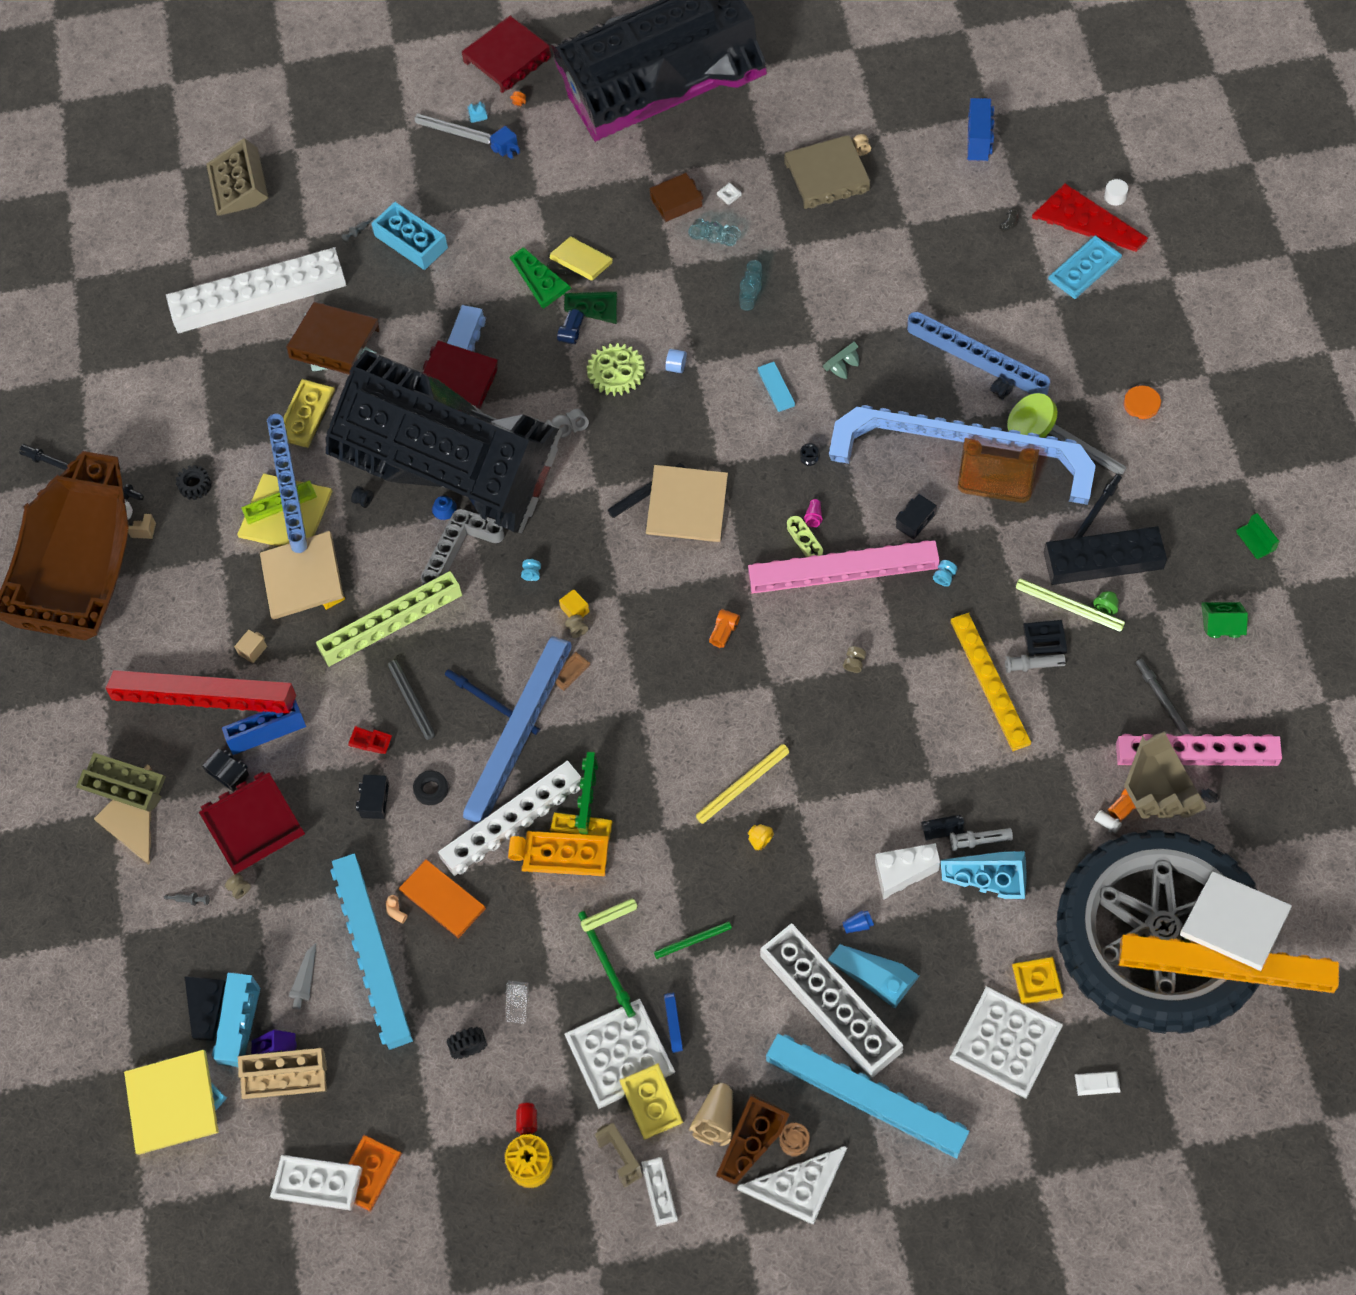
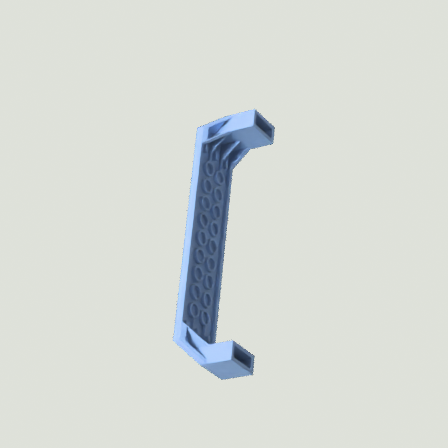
(865, 419)

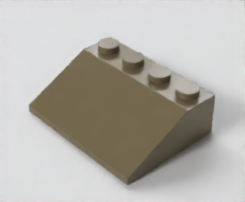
(237, 178)

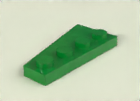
(590, 766)

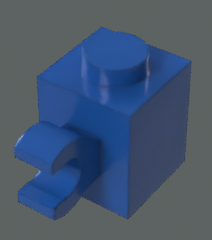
(504, 142)

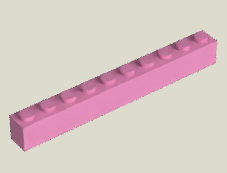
(843, 566)

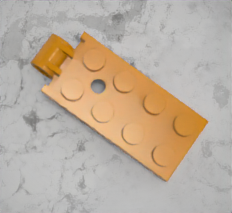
(569, 853)

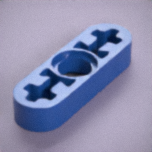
(673, 1022)

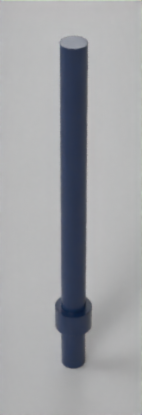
(463, 682)

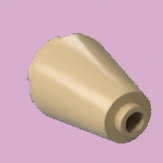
(715, 1117)

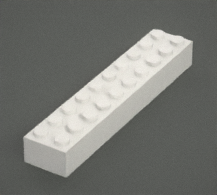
(255, 290)

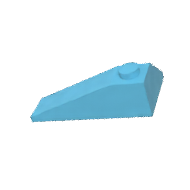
(993, 872)
(879, 975)

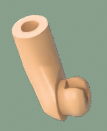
(393, 911)

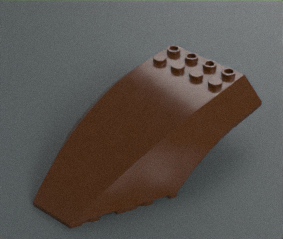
(68, 551)

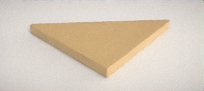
(128, 825)

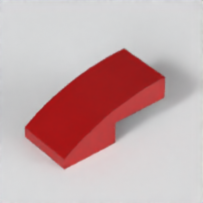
(370, 741)

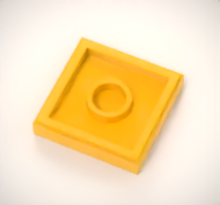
(1037, 980)

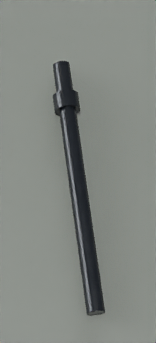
(1108, 491)

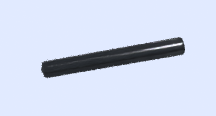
(633, 498)

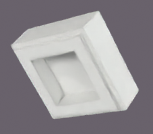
(729, 193)

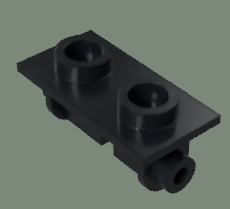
(942, 827)

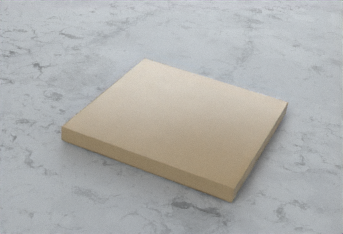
(686, 503)
(301, 579)

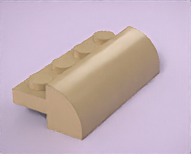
(282, 1073)

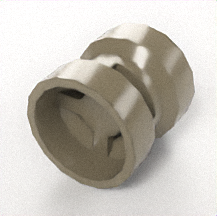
(854, 659)

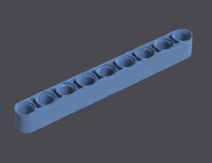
(967, 348)
(287, 483)

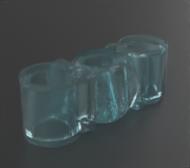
(722, 231)
(750, 285)

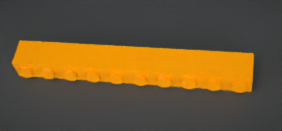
(1198, 960)

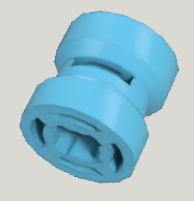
(945, 572)

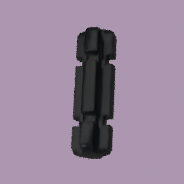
(1209, 795)

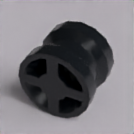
(1001, 388)
(809, 449)
(362, 496)

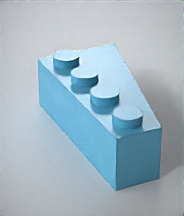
(236, 1018)

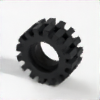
(199, 489)
(466, 1042)

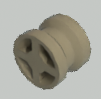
(576, 626)
(237, 886)

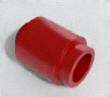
(526, 1119)

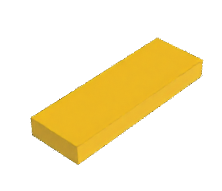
(566, 824)

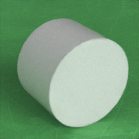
(1116, 192)

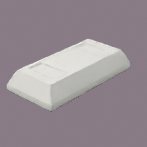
(1097, 1083)

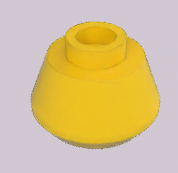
(760, 836)

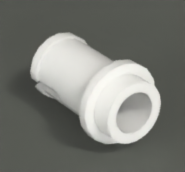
(1108, 821)

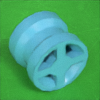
(531, 570)

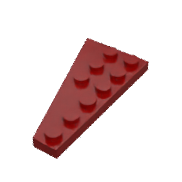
(1083, 216)

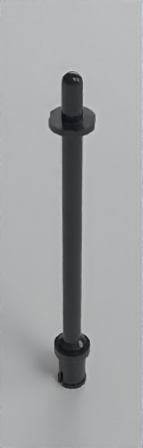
(38, 455)

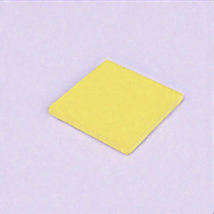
(273, 528)
(171, 1102)

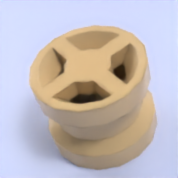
(861, 144)

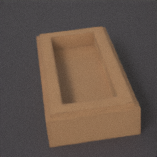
(571, 670)

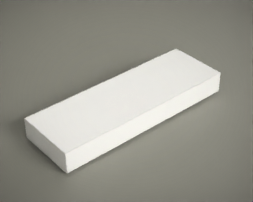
(659, 1191)

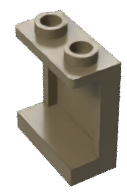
(631, 1170)

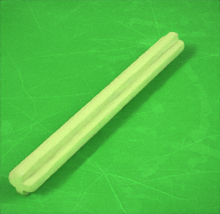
(1070, 604)

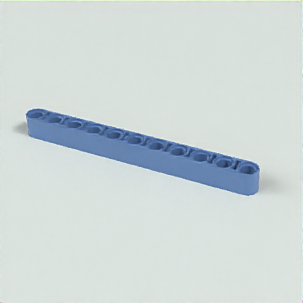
(517, 730)

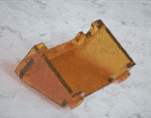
(996, 475)

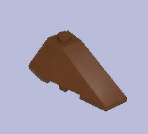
(756, 1131)

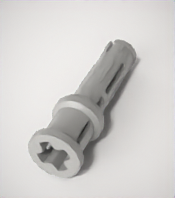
(1025, 663)
(970, 841)

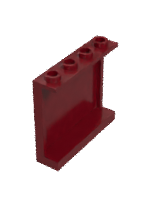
(507, 53)
(462, 371)
(251, 822)

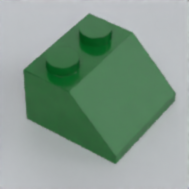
(1224, 619)

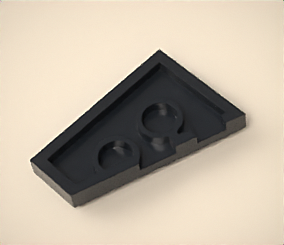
(204, 1005)

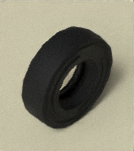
(430, 776)

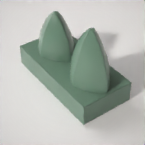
(836, 364)

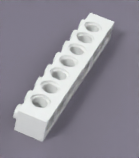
(499, 819)

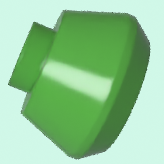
(1106, 602)

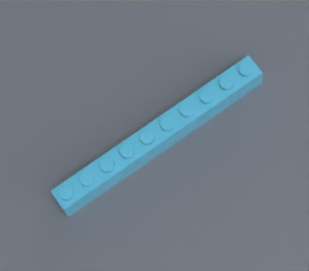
(371, 951)
(867, 1095)

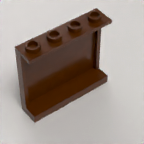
(331, 337)

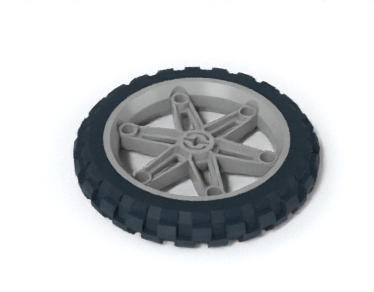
(1095, 973)

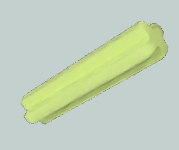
(608, 915)

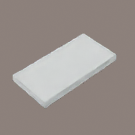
(316, 1182)

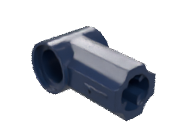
(570, 330)

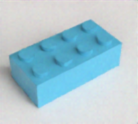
(409, 235)

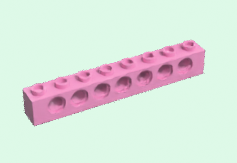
(1209, 756)

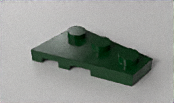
(593, 305)

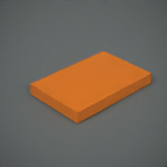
(377, 1164)

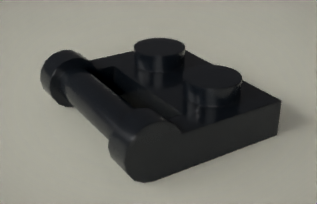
(1044, 632)

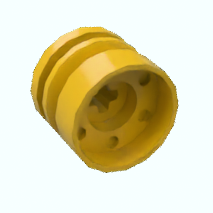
(535, 1171)

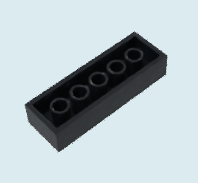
(1105, 555)

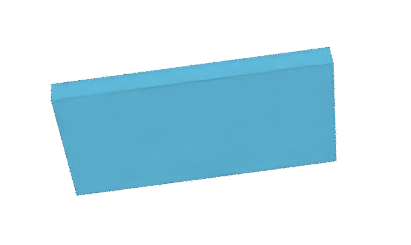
(1085, 267)

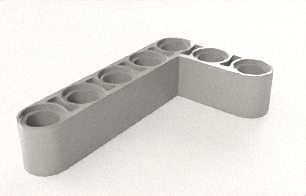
(453, 544)

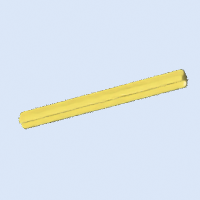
(741, 784)

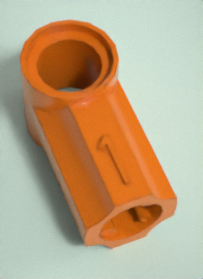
(724, 626)
(1122, 807)

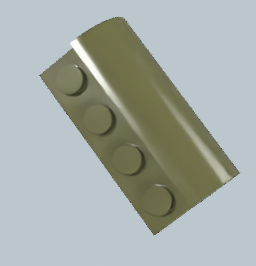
(122, 782)

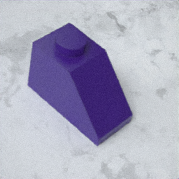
(274, 1042)

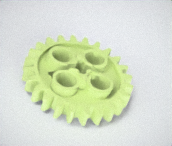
(610, 365)

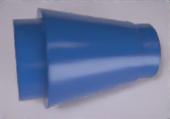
(858, 922)

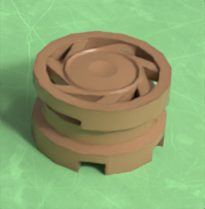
(794, 1139)

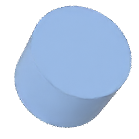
(676, 361)

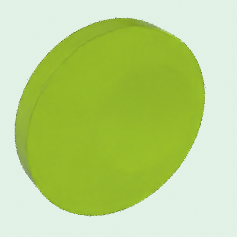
(1033, 415)

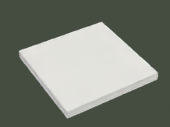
(1236, 920)
(1006, 1042)
(615, 1049)

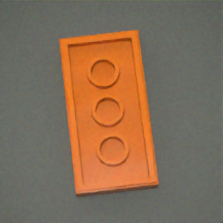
(442, 898)

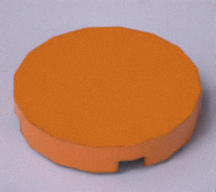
(1142, 402)

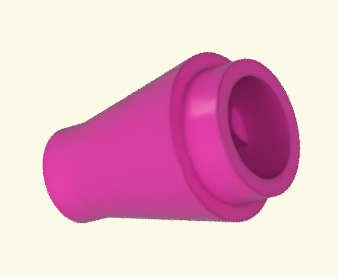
(813, 515)

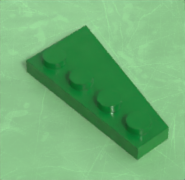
(539, 278)

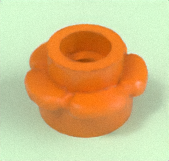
(518, 98)

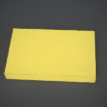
(581, 258)
(651, 1101)

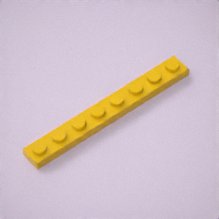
(990, 682)

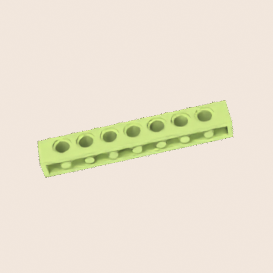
(389, 618)

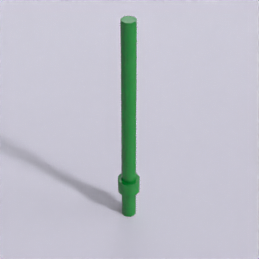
(622, 996)

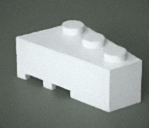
(905, 866)

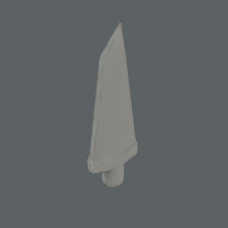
(302, 984)

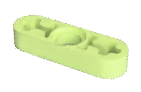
(804, 531)

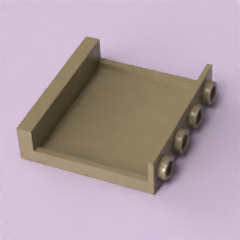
(827, 171)

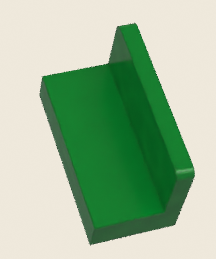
(1258, 537)

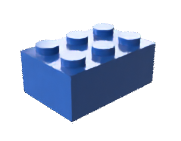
(979, 129)

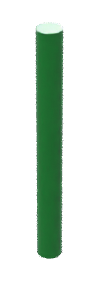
(692, 940)

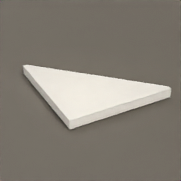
(799, 1187)

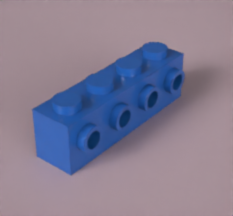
(262, 728)

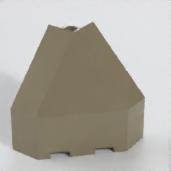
(1160, 782)

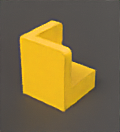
(574, 604)

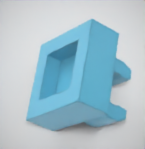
(477, 112)

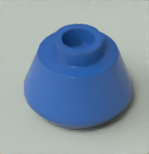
(444, 507)

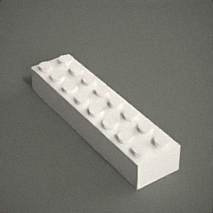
(831, 1001)

